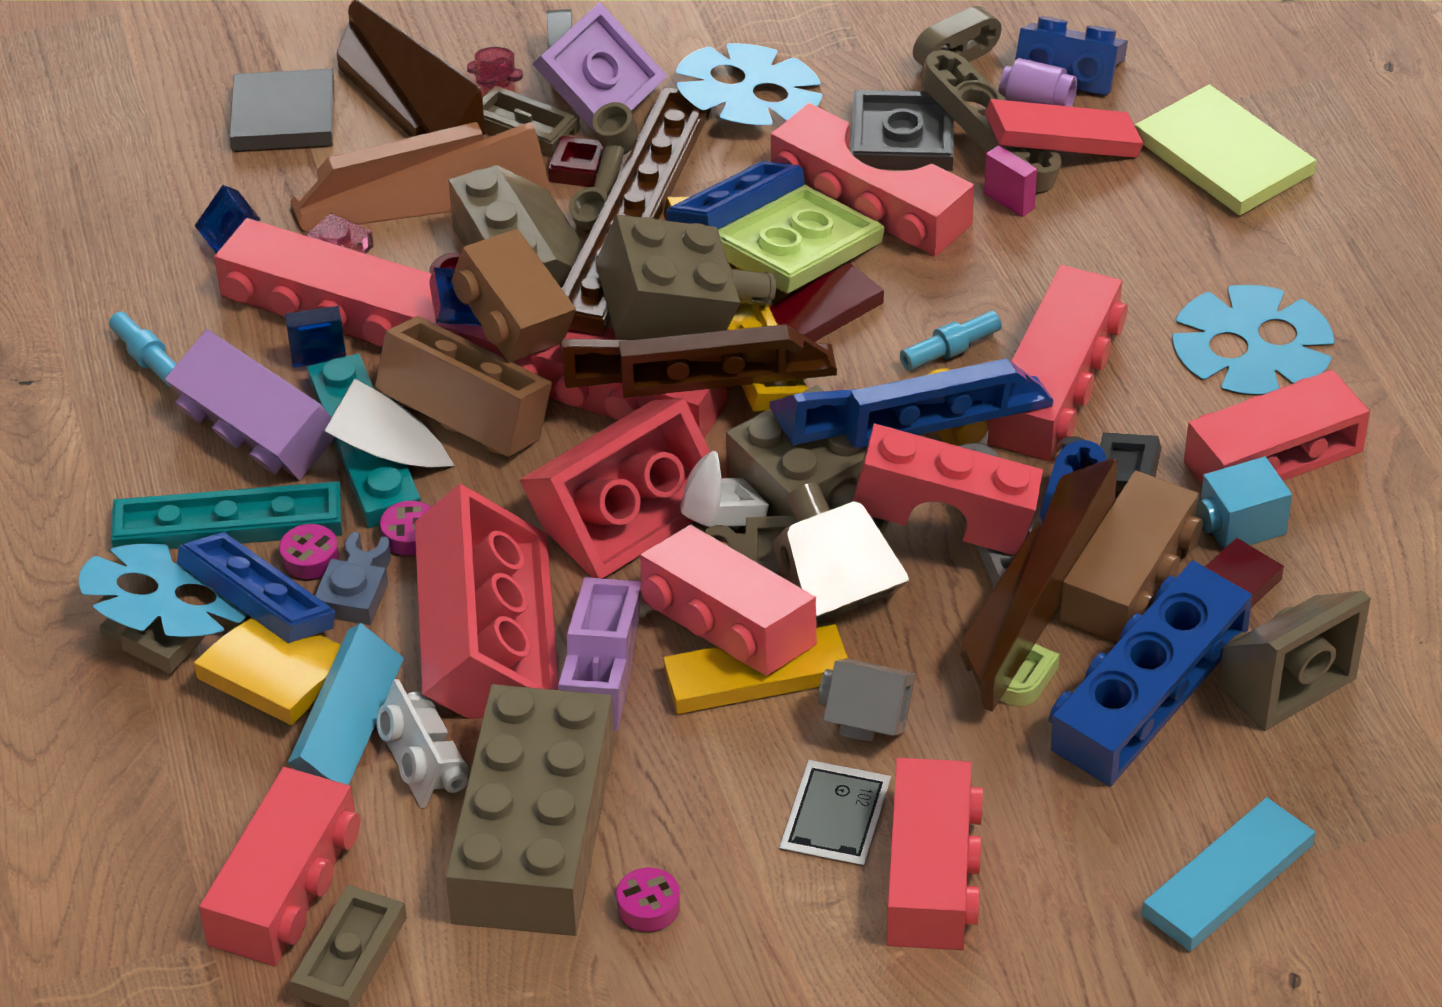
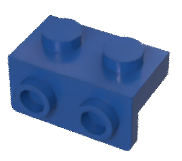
(1086, 54)

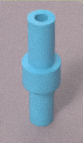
(950, 340)
(142, 345)

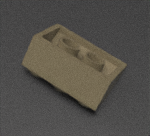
(501, 201)

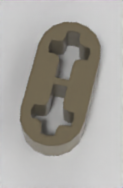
(965, 33)

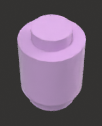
(1038, 83)

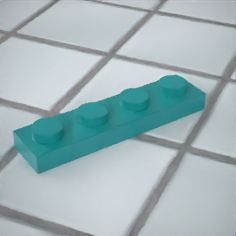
(373, 479)

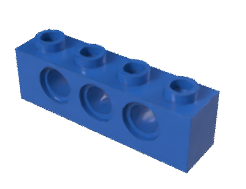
(1180, 646)

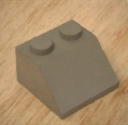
(1295, 657)

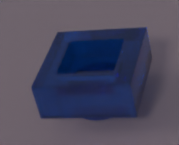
(224, 217)
(446, 304)
(315, 336)

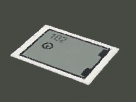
(835, 812)

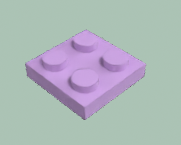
(599, 65)

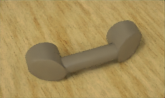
(617, 135)

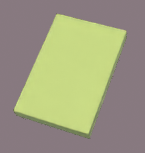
(1225, 149)
(799, 237)

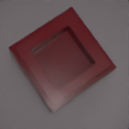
(575, 161)

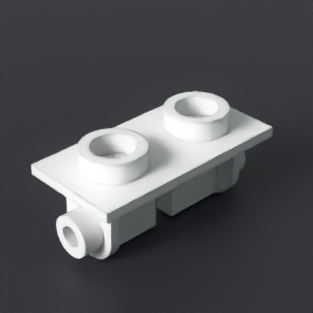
(419, 744)

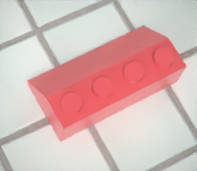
(482, 602)

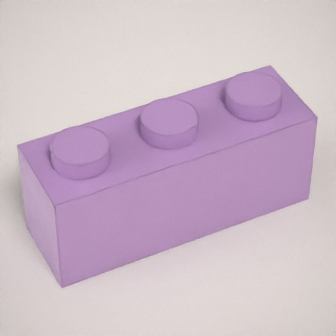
(250, 406)

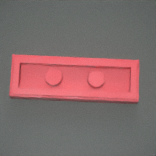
(1063, 128)

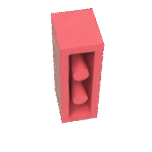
(1291, 426)
(728, 600)
(933, 854)
(280, 866)

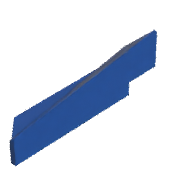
(912, 404)

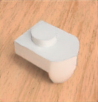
(719, 500)

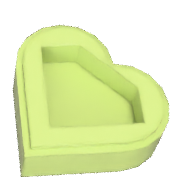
(1032, 677)

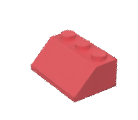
(619, 486)

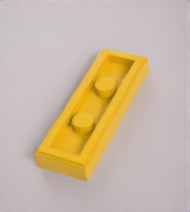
(717, 679)

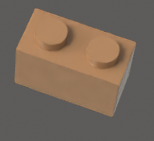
(512, 295)

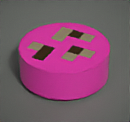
(399, 526)
(308, 551)
(648, 899)

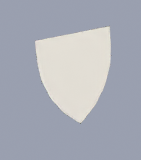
(385, 429)

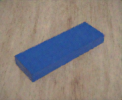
(738, 195)
(256, 587)

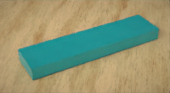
(243, 514)

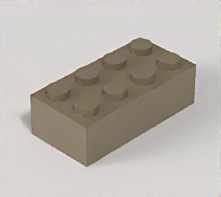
(531, 810)

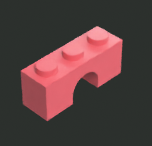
(988, 490)

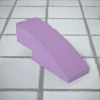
(603, 640)

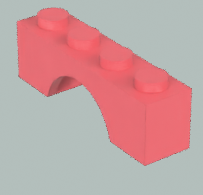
(916, 205)

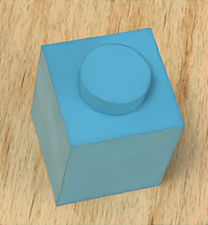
(1244, 503)

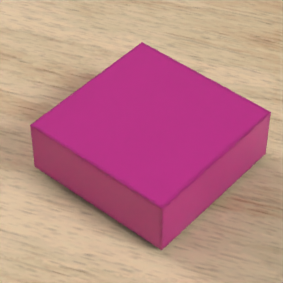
(1010, 181)

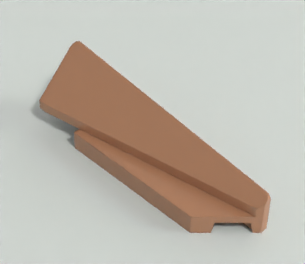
(413, 174)

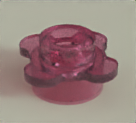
(494, 67)

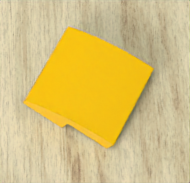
(267, 670)

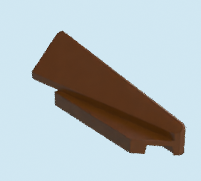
(696, 360)
(1034, 580)

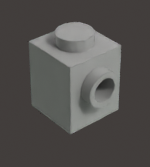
(866, 698)

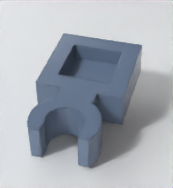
(358, 584)

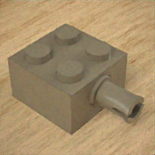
(673, 279)
(774, 467)

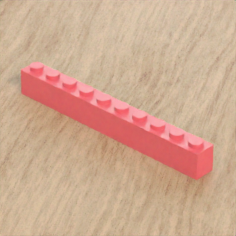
(301, 273)

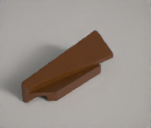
(405, 77)

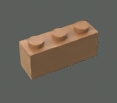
(462, 386)
(1130, 555)

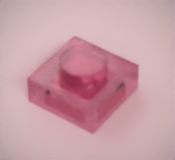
(343, 233)

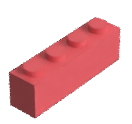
(1063, 350)

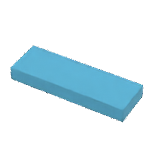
(347, 707)
(1228, 874)

